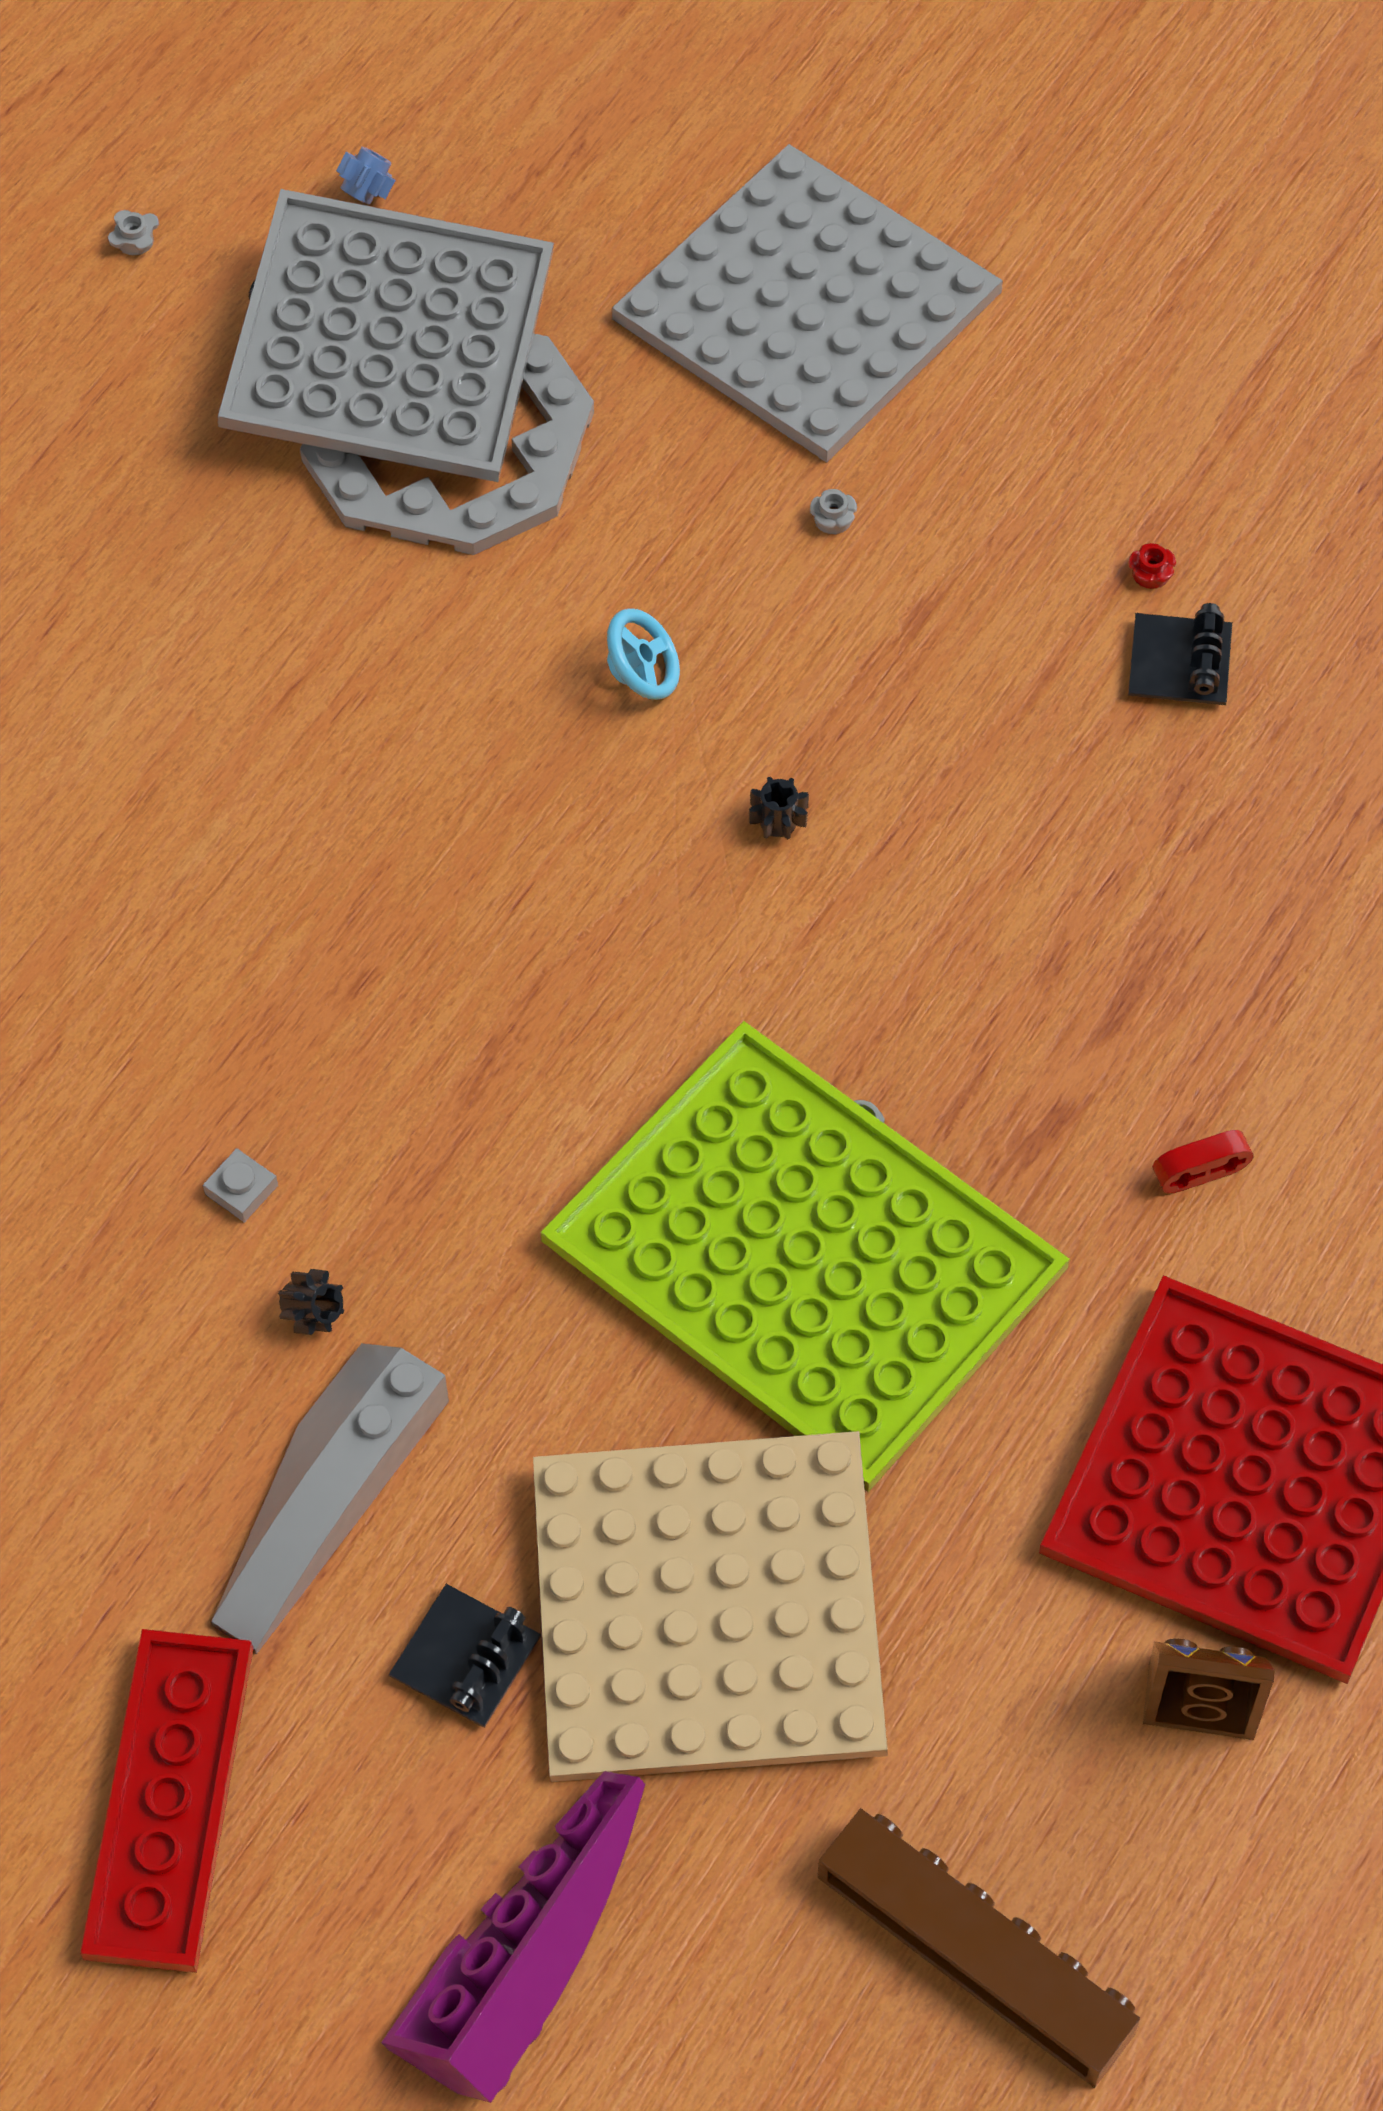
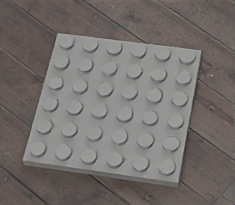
(807, 302)
(387, 335)

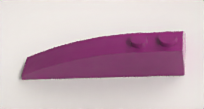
(504, 1980)

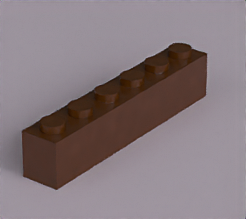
(979, 1946)

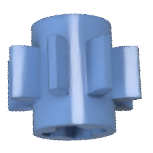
(365, 175)

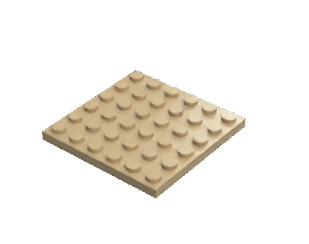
(707, 1607)

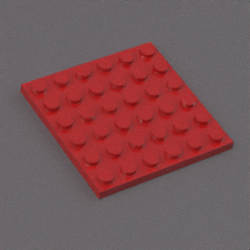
(1236, 1481)

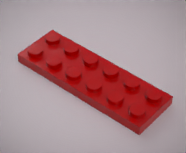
(167, 1801)

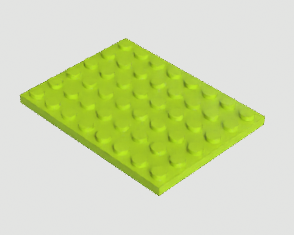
(805, 1251)

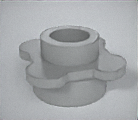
(133, 232)

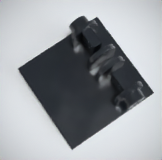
(1181, 657)
(466, 1654)

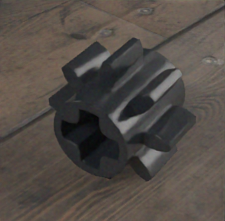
(778, 808)
(311, 1301)

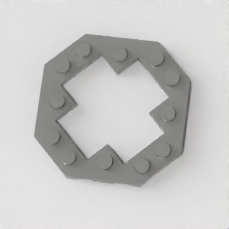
(419, 510)

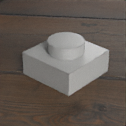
(240, 1185)

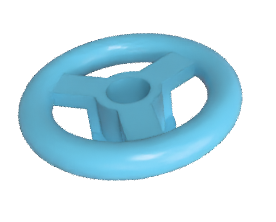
(633, 659)

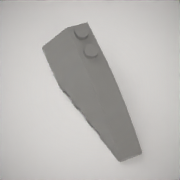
(327, 1482)

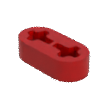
(1202, 1161)

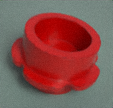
(1148, 574)

